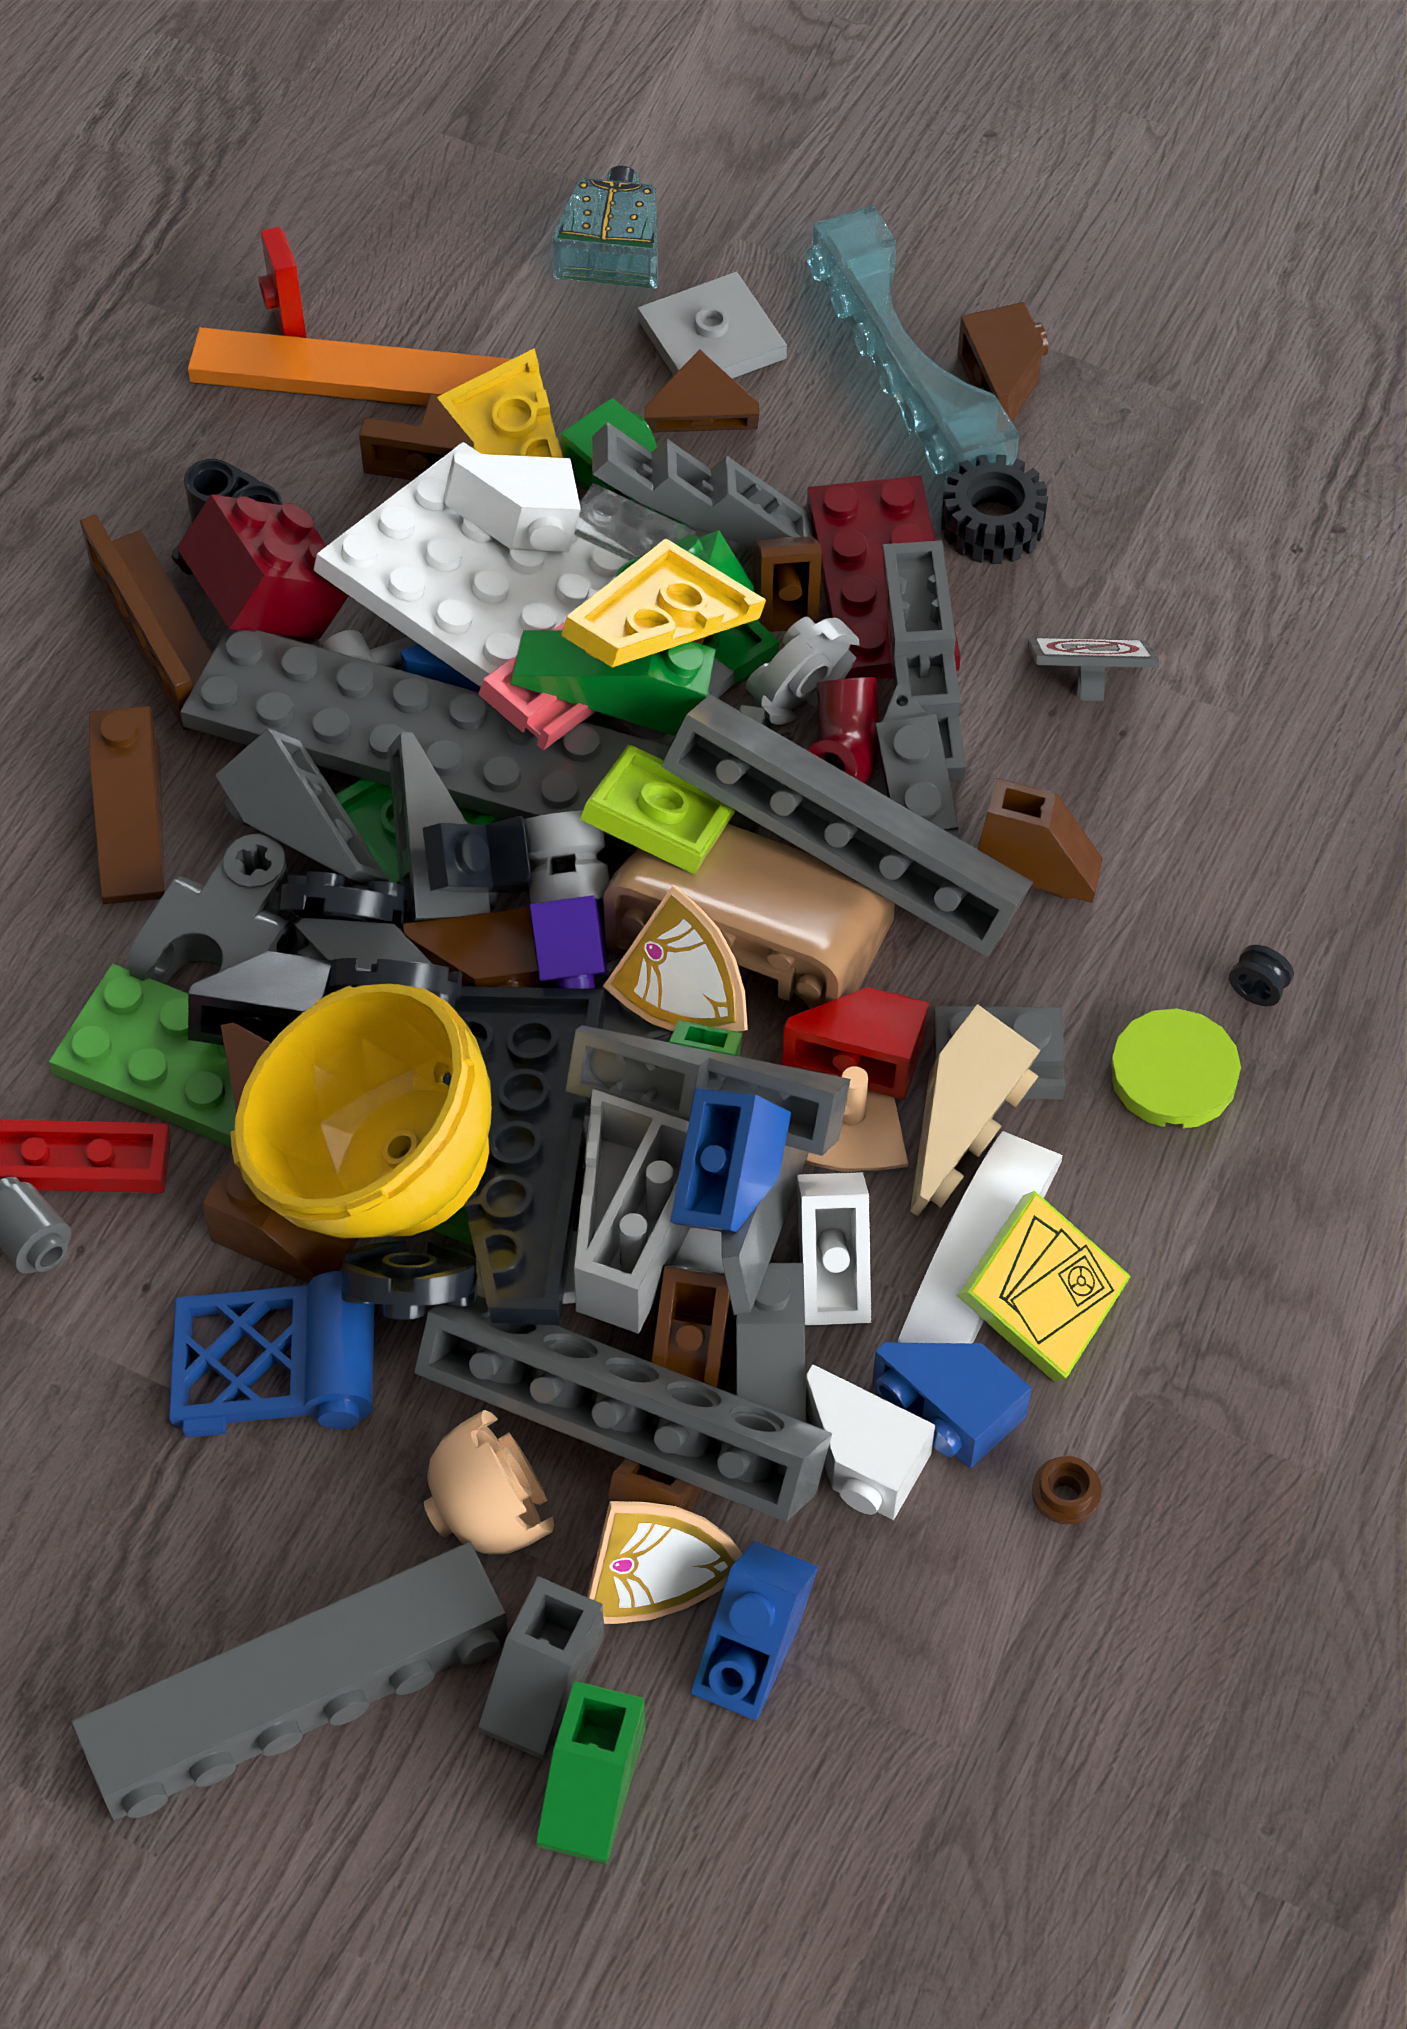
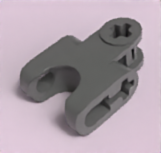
(219, 921)

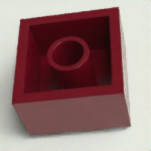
(260, 567)

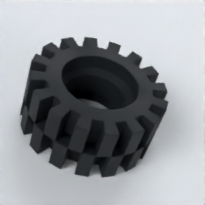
(997, 484)

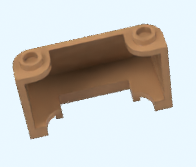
(773, 906)

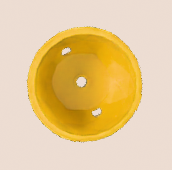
(353, 1115)

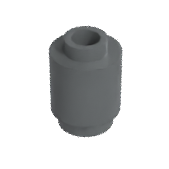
(30, 1228)

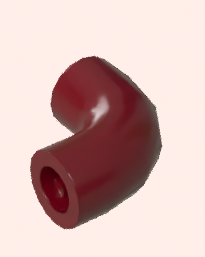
(848, 725)

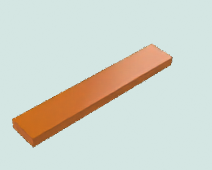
(330, 367)

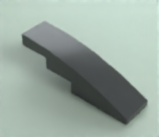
(702, 497)
(925, 638)

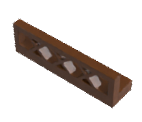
(149, 610)

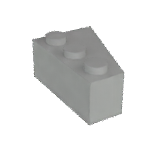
(627, 1210)

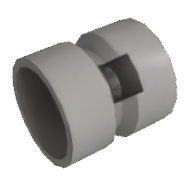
(565, 838)

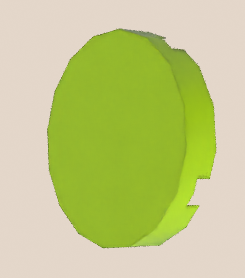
(1175, 1068)

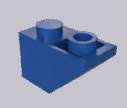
(957, 1389)
(753, 1628)

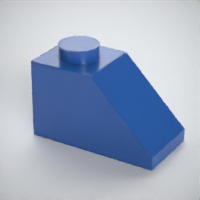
(728, 1158)

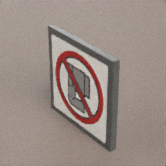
(1092, 658)

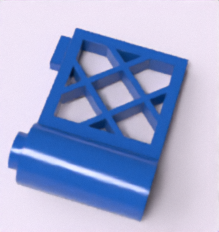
(327, 1365)

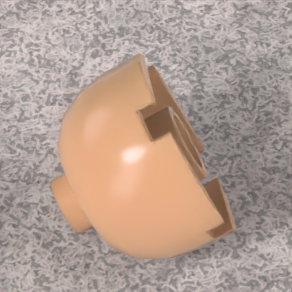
(485, 1490)

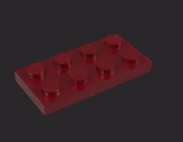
(852, 527)

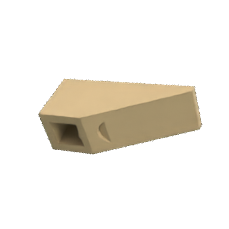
(964, 1091)

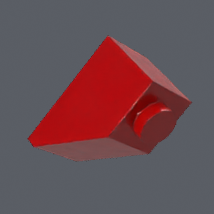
(860, 1030)

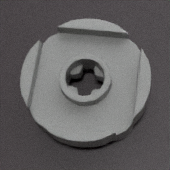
(809, 656)

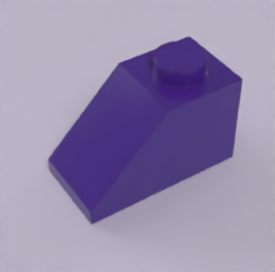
(570, 941)

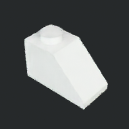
(516, 498)
(835, 1247)
(873, 1443)

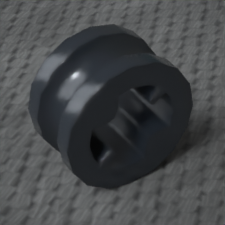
(1261, 975)

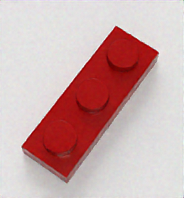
(86, 1155)

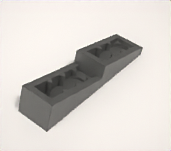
(667, 1073)
(749, 1249)

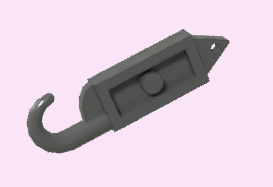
(916, 762)

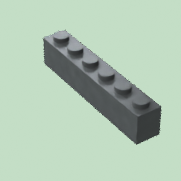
(846, 824)
(292, 1682)

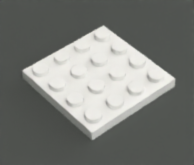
(455, 582)

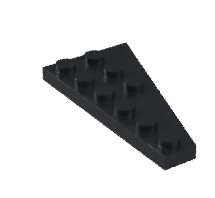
(537, 1144)

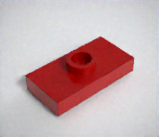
(281, 284)

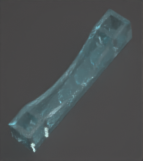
(953, 419)

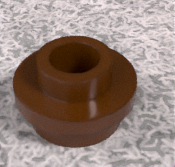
(1066, 1472)

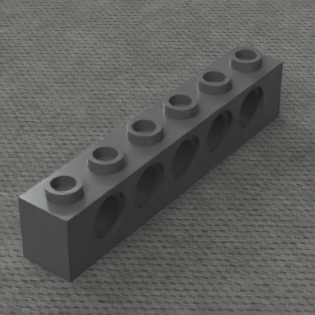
(627, 1407)

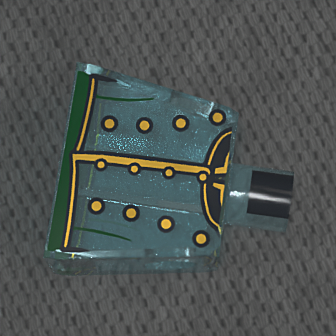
(609, 232)

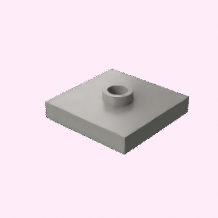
(717, 319)

